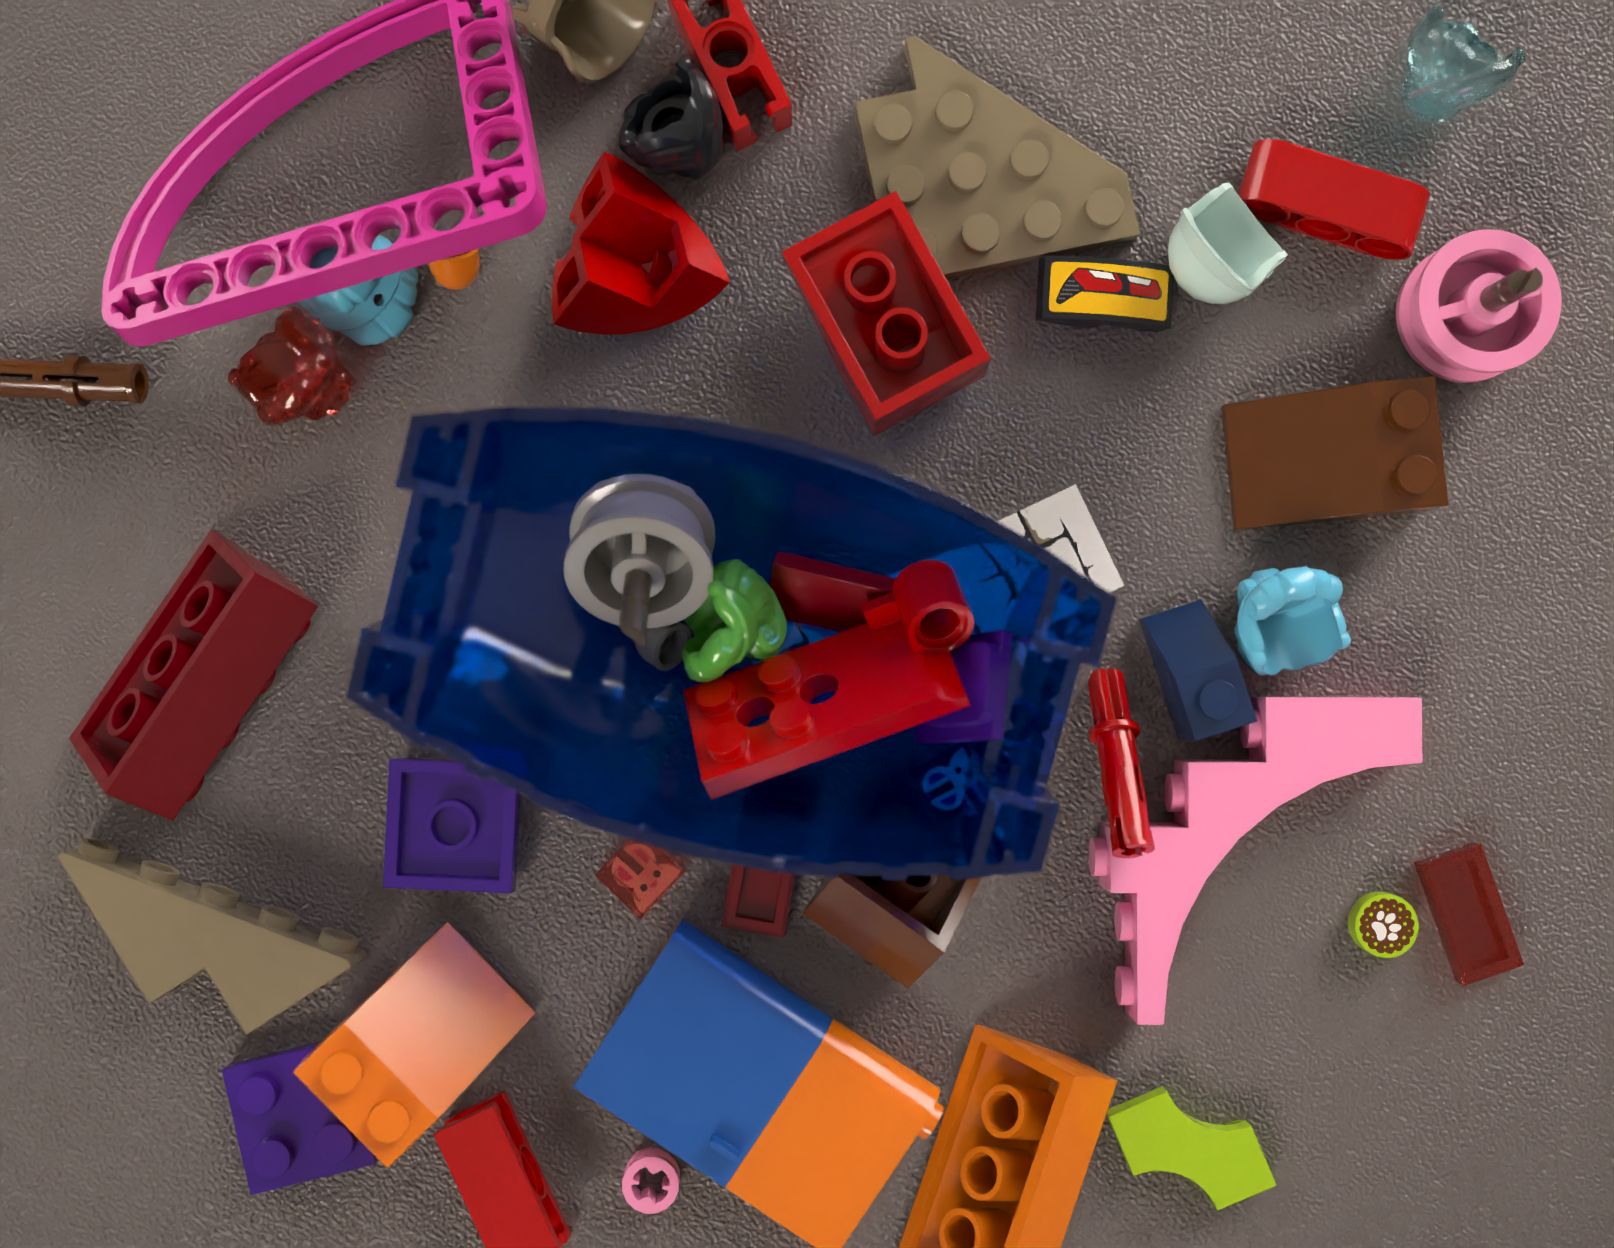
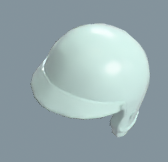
(1221, 248)

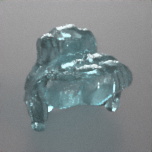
(1452, 67)

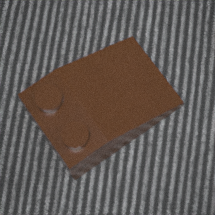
(1335, 454)

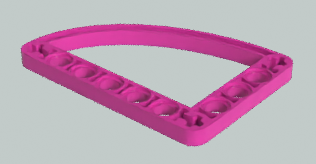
(152, 305)

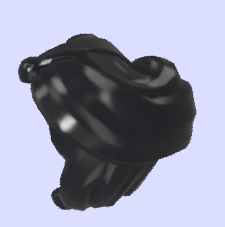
(675, 125)

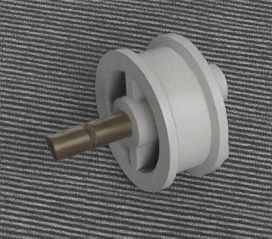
(640, 552)

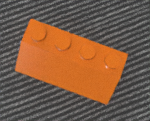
(1009, 1148)

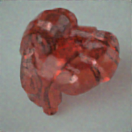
(293, 371)

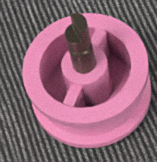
(1478, 306)

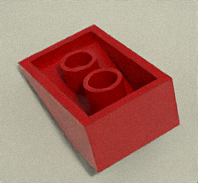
(886, 313)

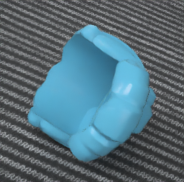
(353, 309)
(1289, 619)

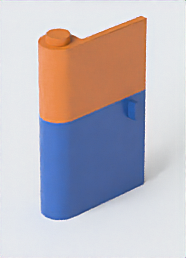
(759, 1089)

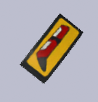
(1104, 292)

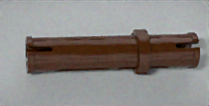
(114, 382)

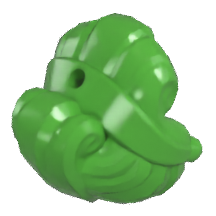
(733, 623)

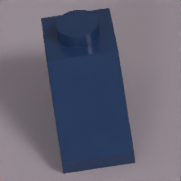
(1197, 672)

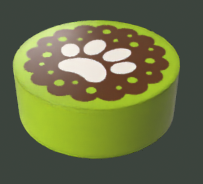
(1383, 924)

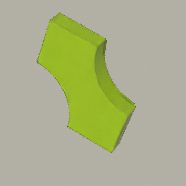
(1215, 1156)

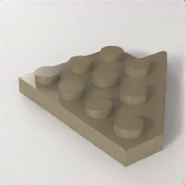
(987, 173)

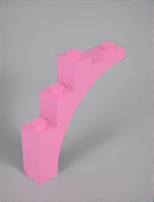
(1219, 800)

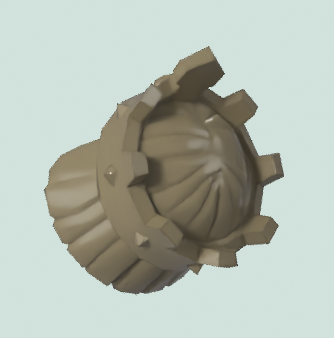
(587, 34)

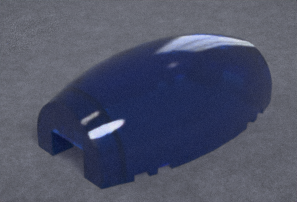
(537, 693)

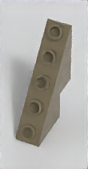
(179, 930)

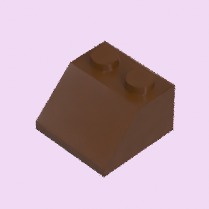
(893, 922)

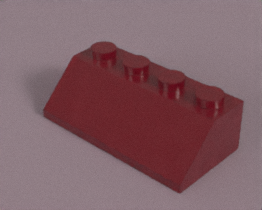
(191, 677)

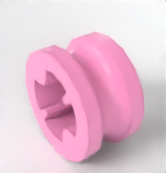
(648, 1200)

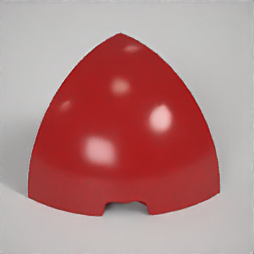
(632, 257)

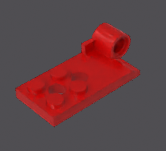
(883, 675)

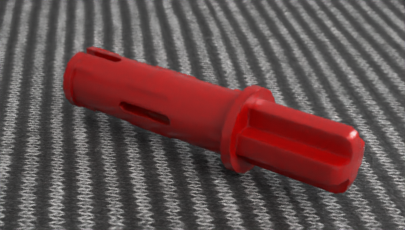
(1119, 764)

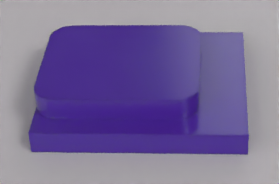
(984, 673)

